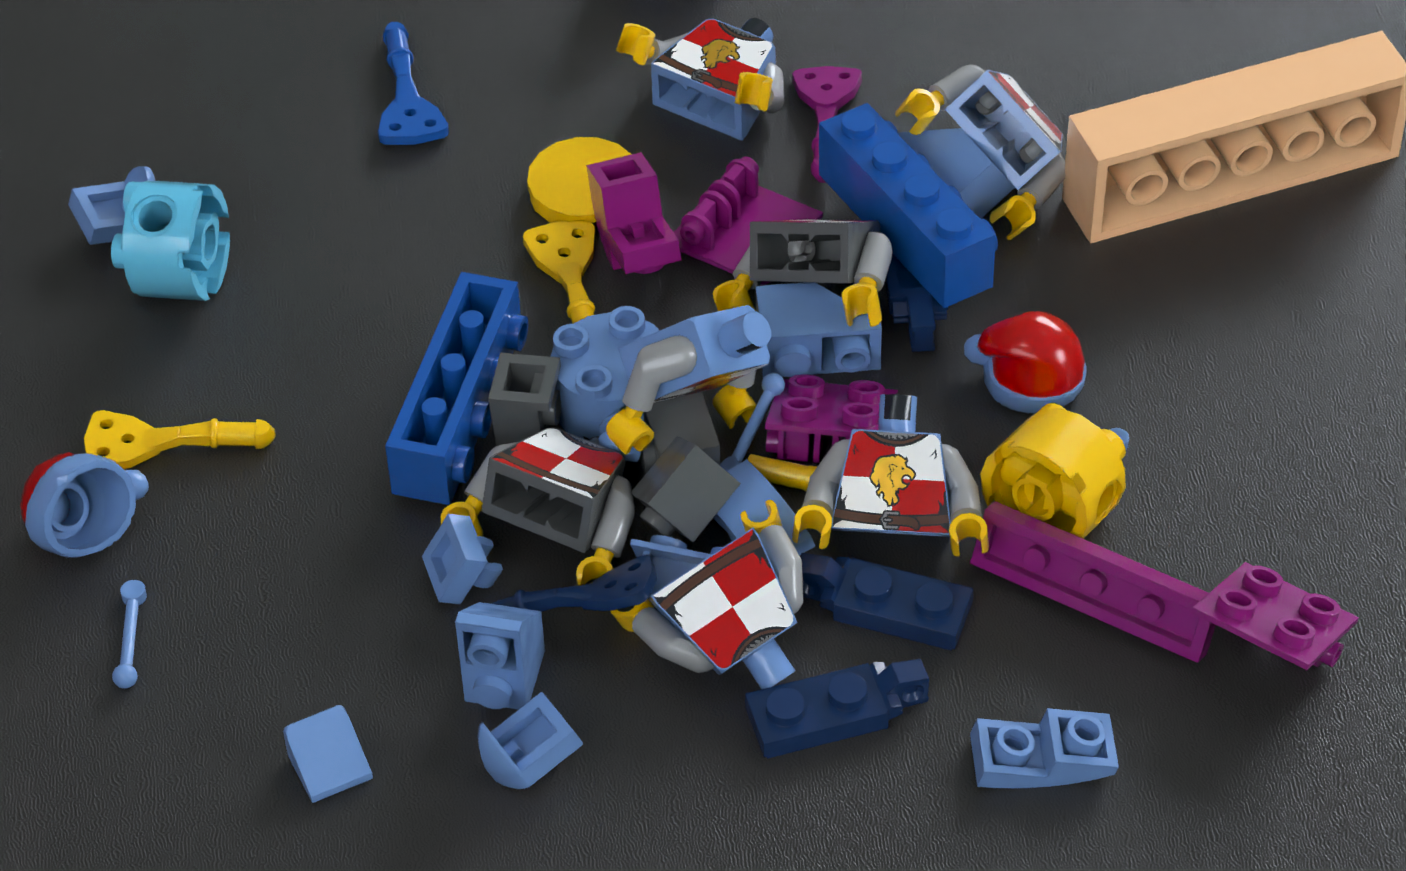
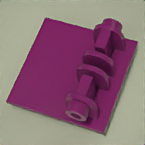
(720, 223)
(819, 409)
(1278, 616)

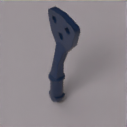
(618, 588)

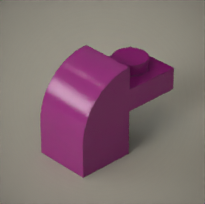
(631, 215)

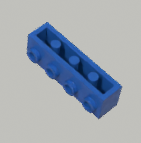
(918, 212)
(449, 396)

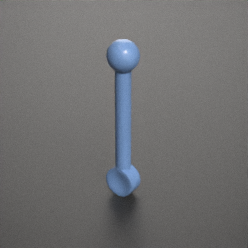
(772, 385)
(133, 595)

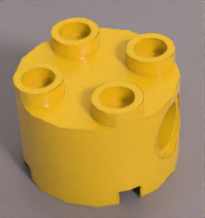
(1057, 470)

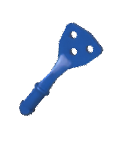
(409, 116)

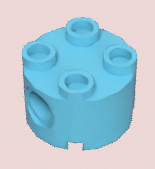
(172, 240)

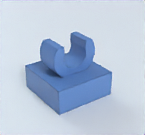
(458, 560)

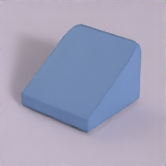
(326, 753)

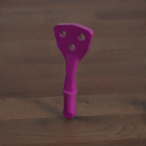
(826, 92)

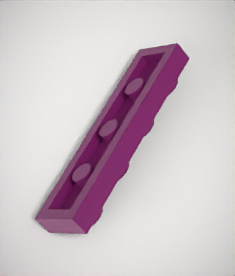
(1094, 581)

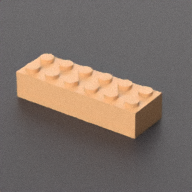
(1235, 136)

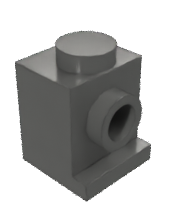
(524, 396)

